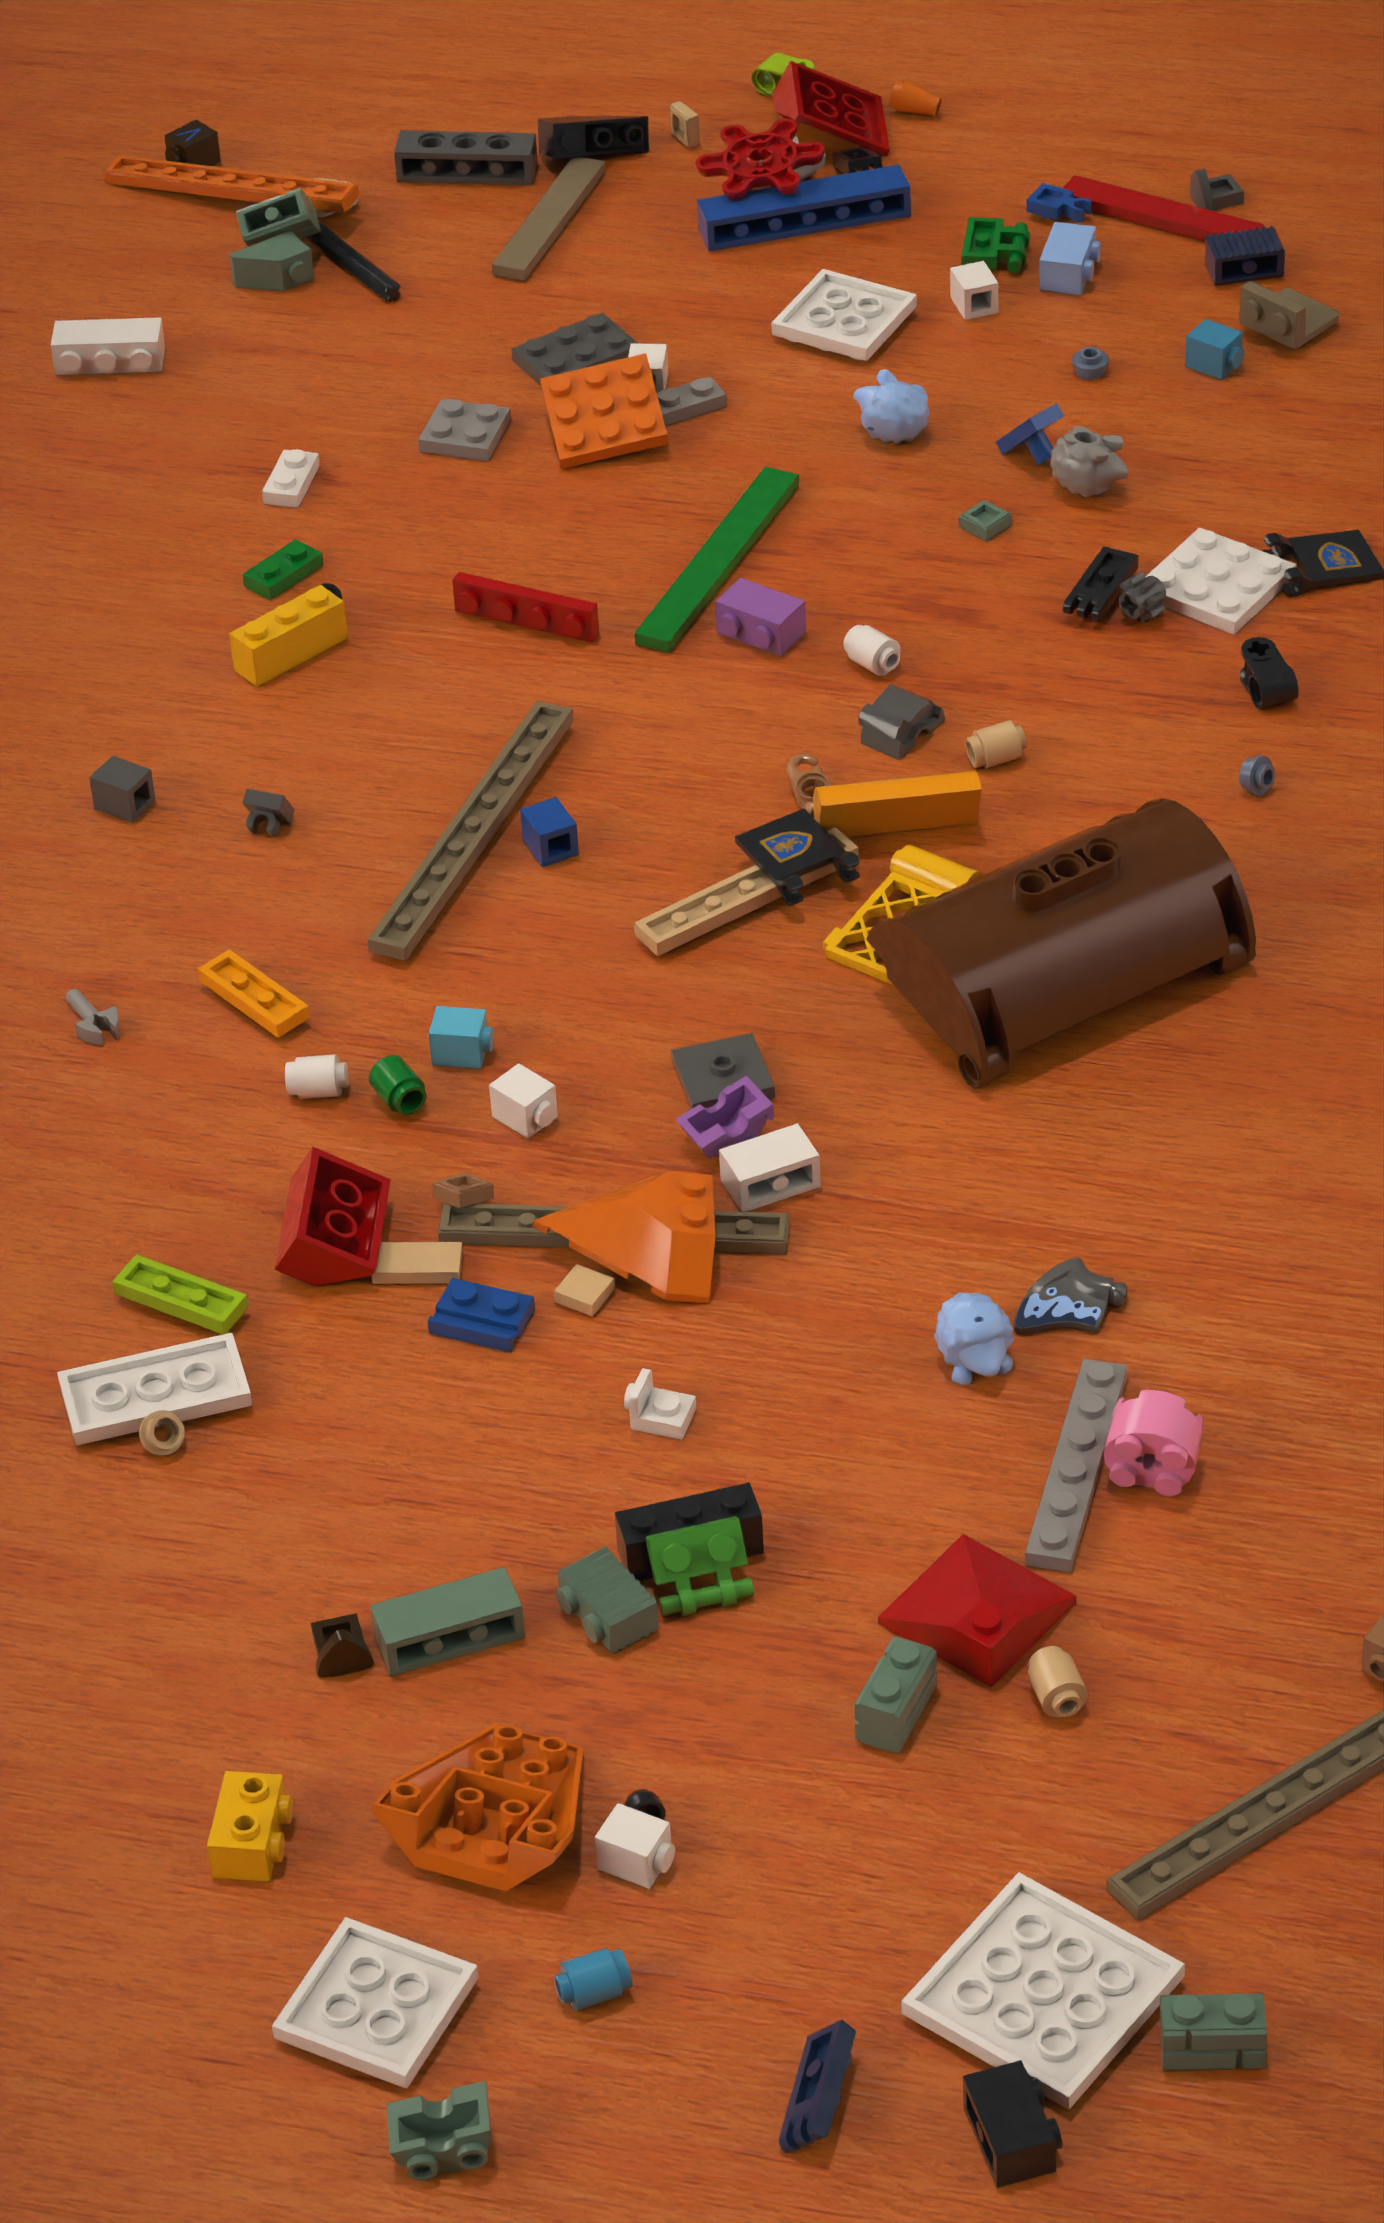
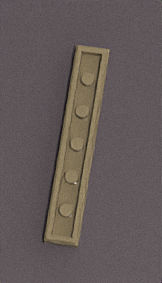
(548, 218)

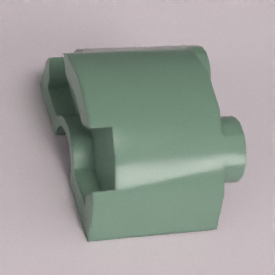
(441, 2134)

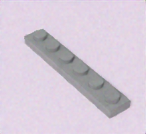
(1075, 1466)

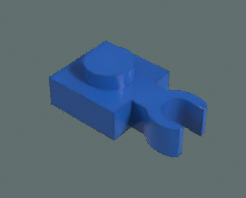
(1053, 202)

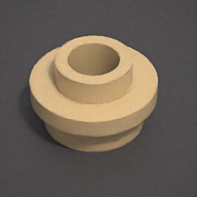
(173, 1427)

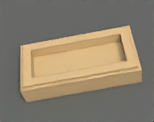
(418, 1262)

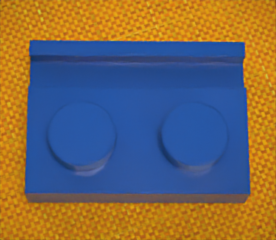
(481, 1314)

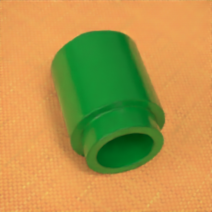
(398, 1085)

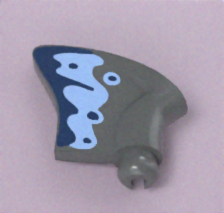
(1068, 1299)

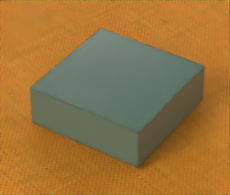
(985, 520)

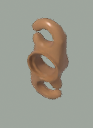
(801, 780)

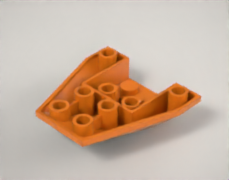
(487, 1807)

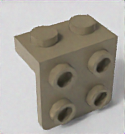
(1284, 315)

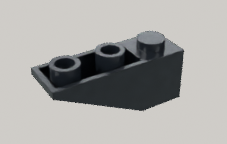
(592, 135)

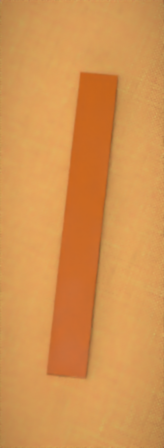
(227, 182)

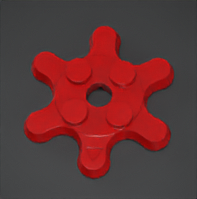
(775, 149)

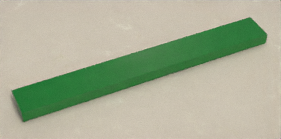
(716, 559)

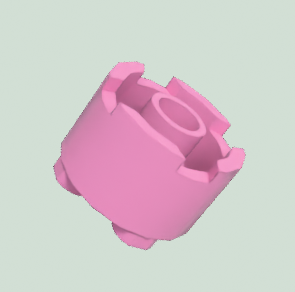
(1153, 1442)

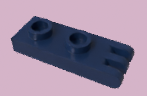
(817, 2086)

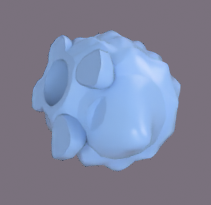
(893, 410)
(974, 1336)

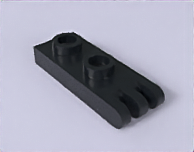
(1101, 583)

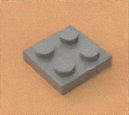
(464, 429)

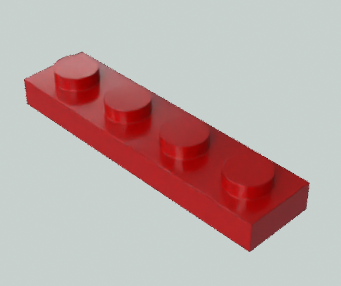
(526, 607)

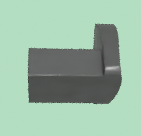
(1215, 192)

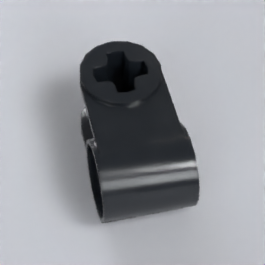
(1267, 674)

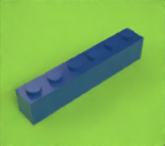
(813, 208)

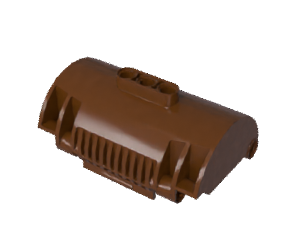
(1068, 934)

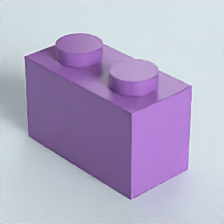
(760, 616)

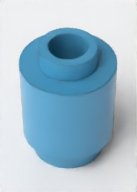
(593, 1978)

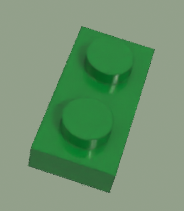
(283, 569)

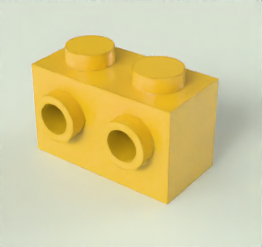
(249, 1826)

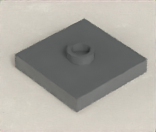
(717, 1064)

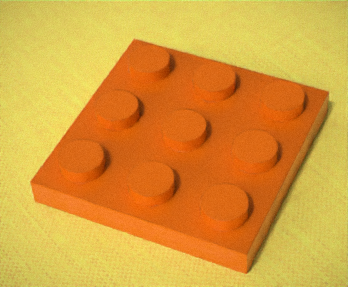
(604, 411)

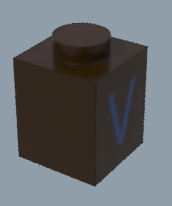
(193, 144)

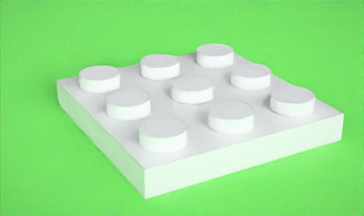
(844, 314)
(1220, 580)
(375, 2002)

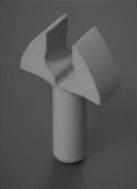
(92, 1018)

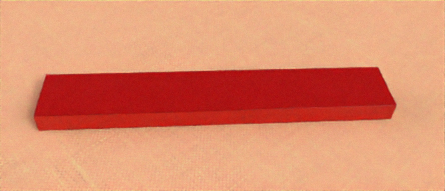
(1155, 211)

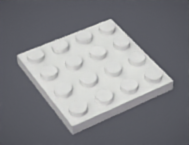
(1043, 1988)

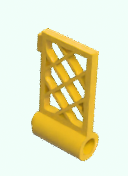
(913, 872)

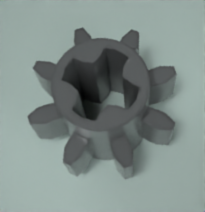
(1142, 597)

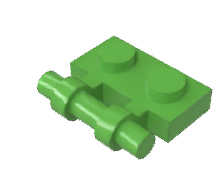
(696, 1552)

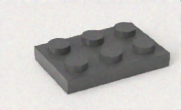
(573, 348)

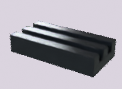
(856, 158)

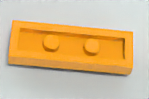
(253, 993)

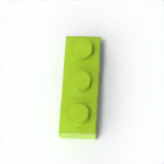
(180, 1294)

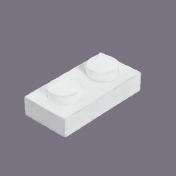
(290, 478)

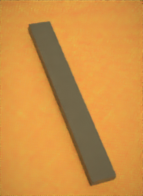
(513, 1227)
(1250, 1820)

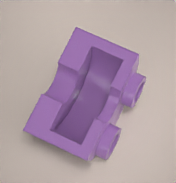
(733, 1119)

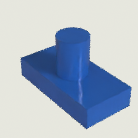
(1033, 435)

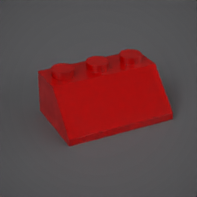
(332, 1221)

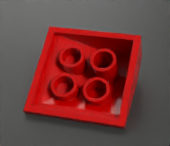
(832, 106)
(977, 1609)

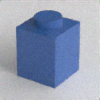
(549, 832)

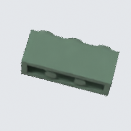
(447, 1621)

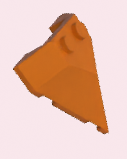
(648, 1230)

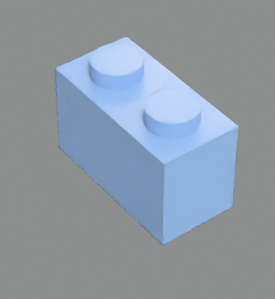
(1068, 258)

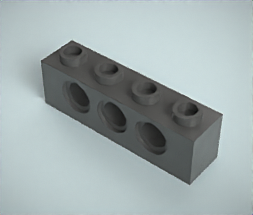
(466, 157)

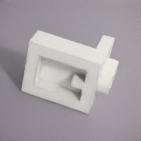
(658, 1409)

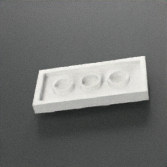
(183, 1379)

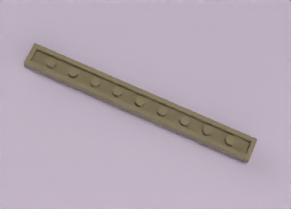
(470, 831)

